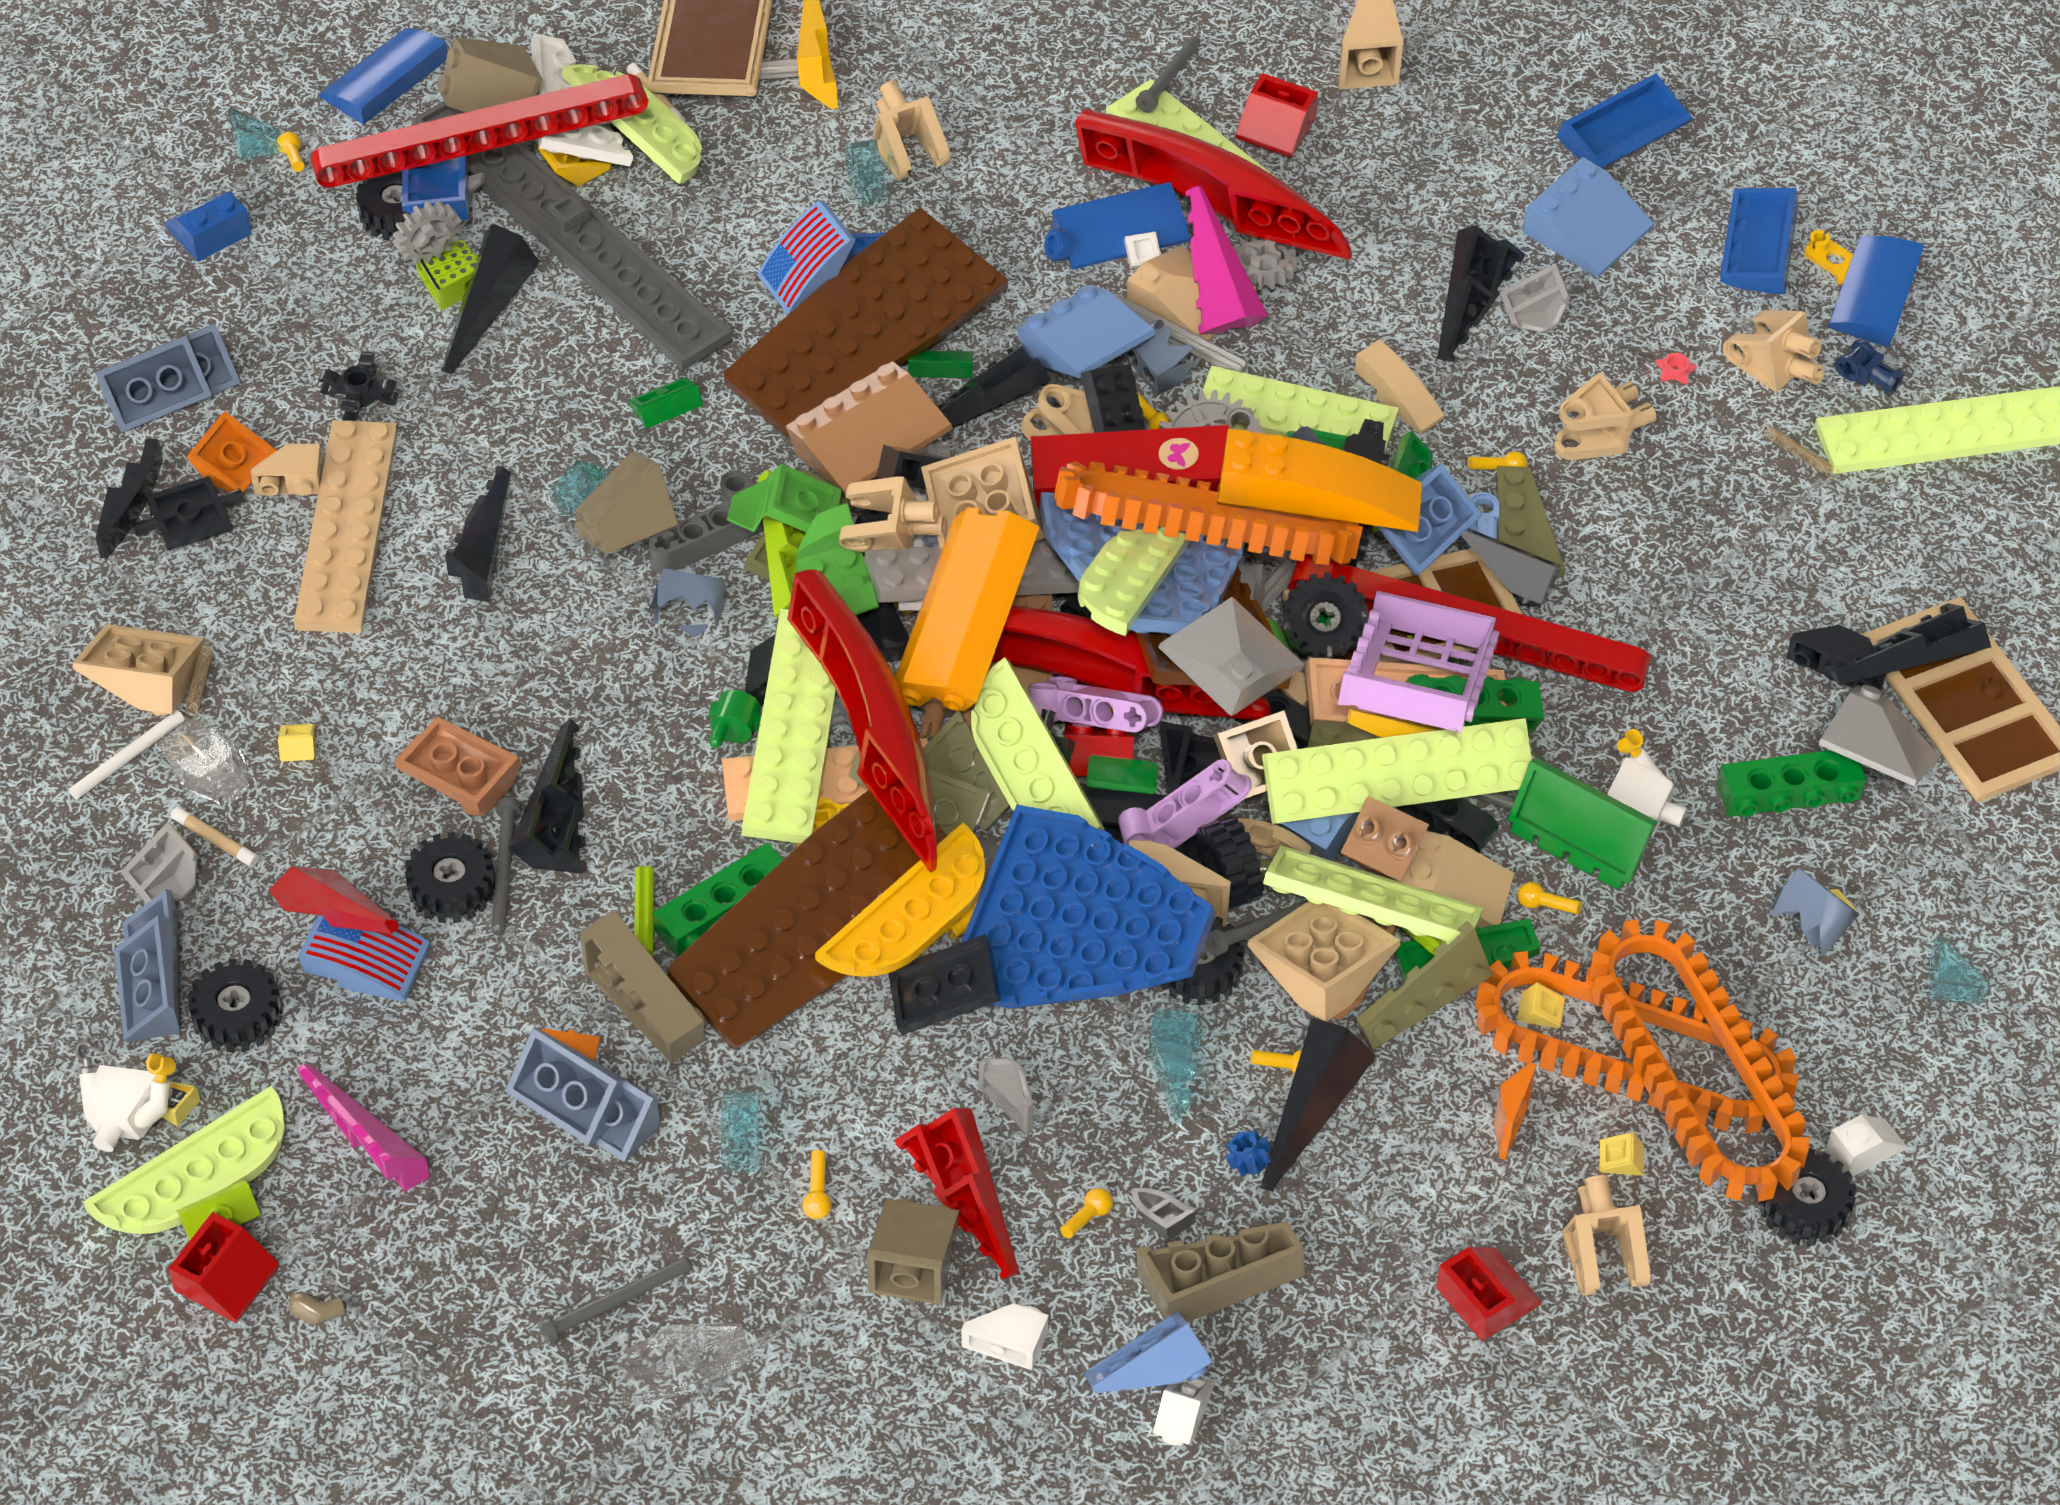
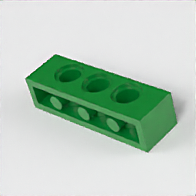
(1519, 695)
(1789, 783)
(704, 902)

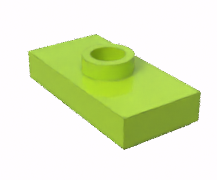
(233, 1203)

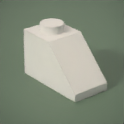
(1863, 1143)
(1008, 1334)
(1182, 1410)

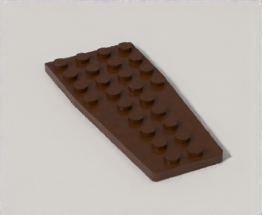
(877, 311)
(761, 953)

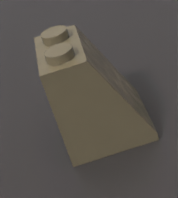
(487, 75)
(626, 506)
(912, 1250)

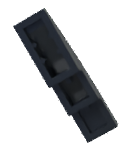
(127, 503)

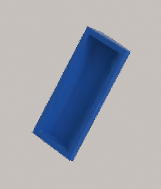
(386, 74)
(1624, 122)
(435, 182)
(1102, 224)
(1760, 239)
(1876, 288)

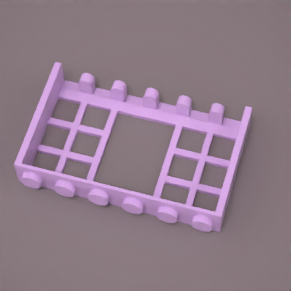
(1408, 700)

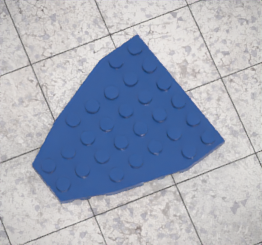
(1083, 914)

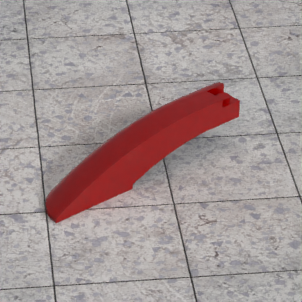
(1234, 186)
(1099, 657)
(881, 720)

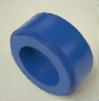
(1057, 245)

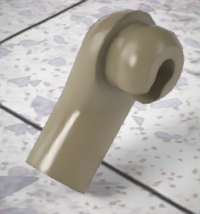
(313, 1311)

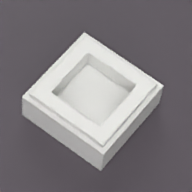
(1141, 248)

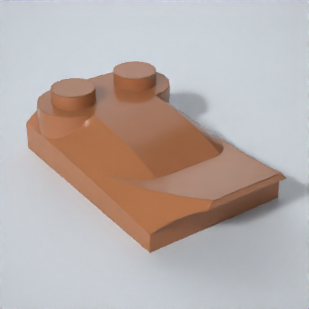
(460, 766)

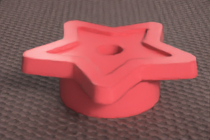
(1678, 361)

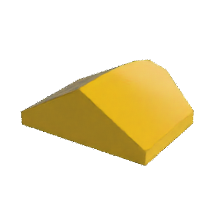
(574, 168)

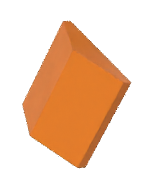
(229, 454)
(1512, 1106)

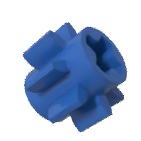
(1248, 1153)

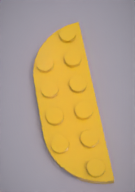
(910, 911)

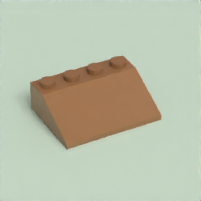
(848, 431)

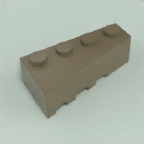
(640, 987)
(1220, 1270)

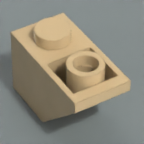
(289, 471)

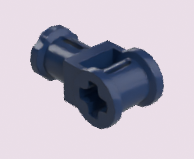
(1868, 367)

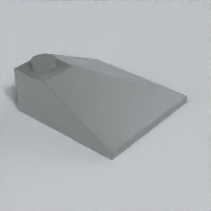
(1231, 656)
(1879, 736)

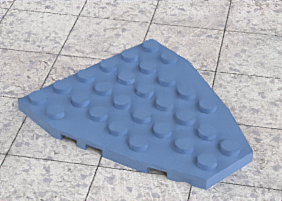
(1188, 591)

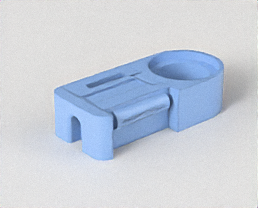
(1488, 521)

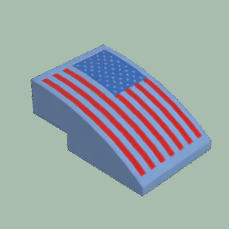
(806, 256)
(363, 959)

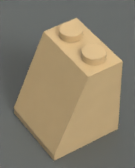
(1371, 46)
(1247, 743)

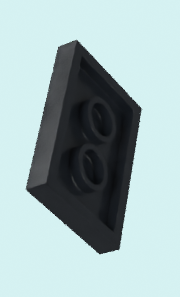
(1113, 399)
(944, 984)

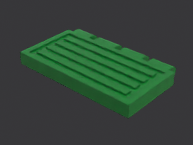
(1582, 822)

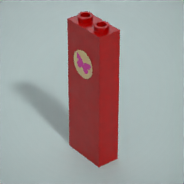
(1176, 452)

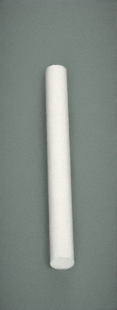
(126, 754)

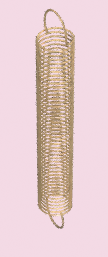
(1800, 450)
(194, 676)

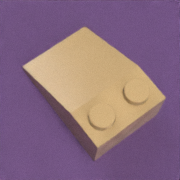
(1461, 874)
(1200, 879)

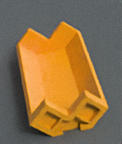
(965, 608)

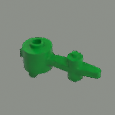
(734, 718)

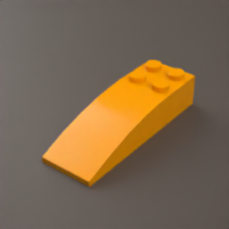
(1315, 481)

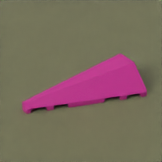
(1224, 287)
(387, 1150)

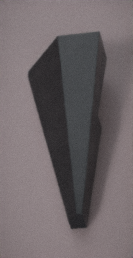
(1476, 274)

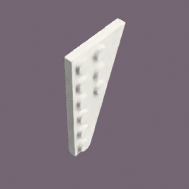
(589, 142)

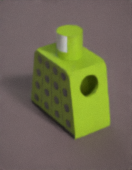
(449, 275)

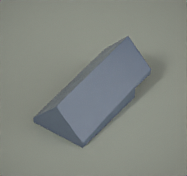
(167, 378)
(150, 971)
(583, 1096)

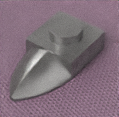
(1163, 1212)

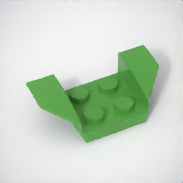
(784, 496)
(841, 566)

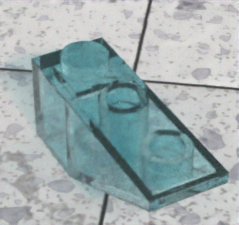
(1170, 1053)

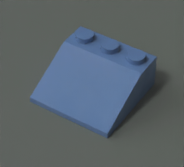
(1586, 218)
(1083, 332)

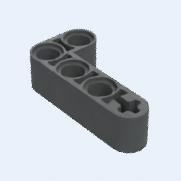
(702, 533)

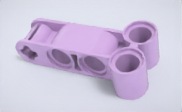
(1063, 696)
(1187, 808)

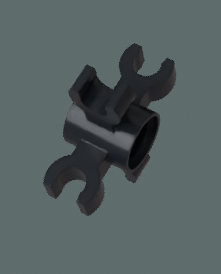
(358, 386)

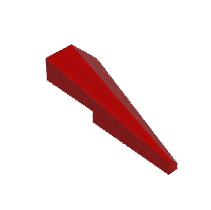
(332, 896)
(957, 1165)

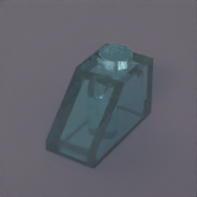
(740, 1131)

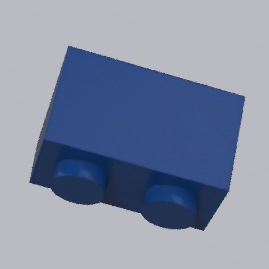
(211, 225)

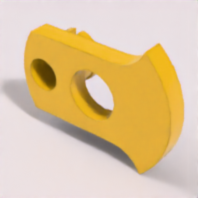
(1824, 248)

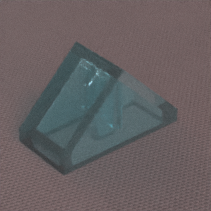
(252, 137)
(865, 172)
(576, 486)
(1953, 977)

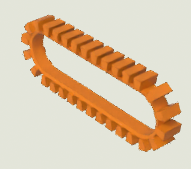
(1198, 512)
(1492, 1017)
(1733, 1038)

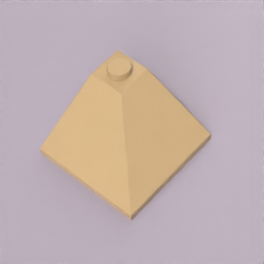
(1169, 289)
(983, 479)
(141, 666)
(1323, 956)

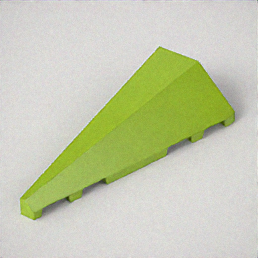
(781, 548)

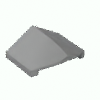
(1537, 300)
(163, 864)
(1007, 1087)

